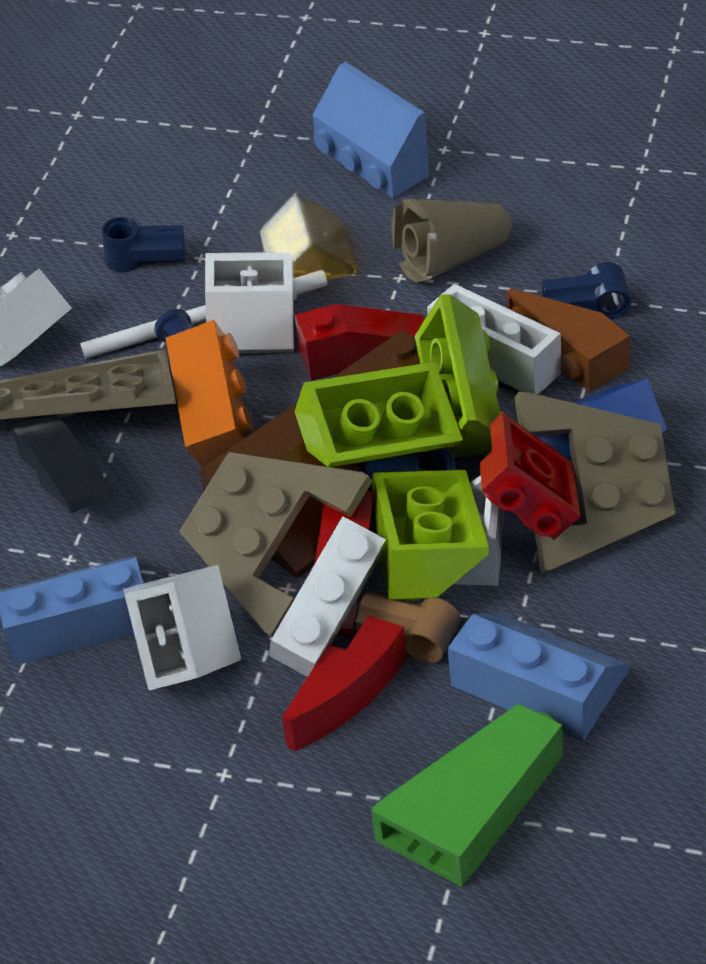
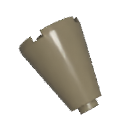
(445, 234)

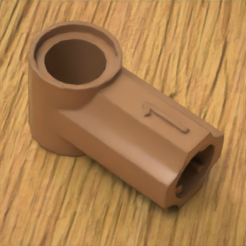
(426, 626)

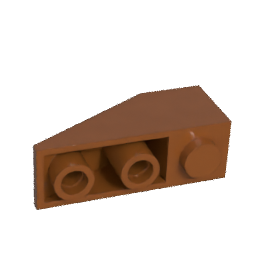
(590, 342)

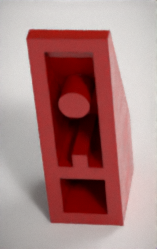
(342, 334)

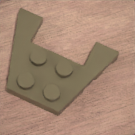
(616, 471)
(250, 512)

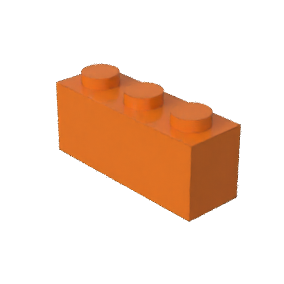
(208, 390)

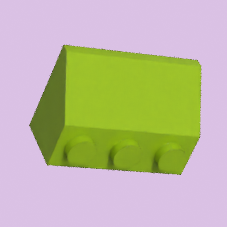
(460, 349)
(376, 415)
(428, 531)

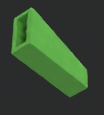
(471, 795)

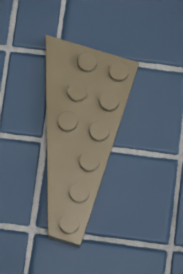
(90, 387)

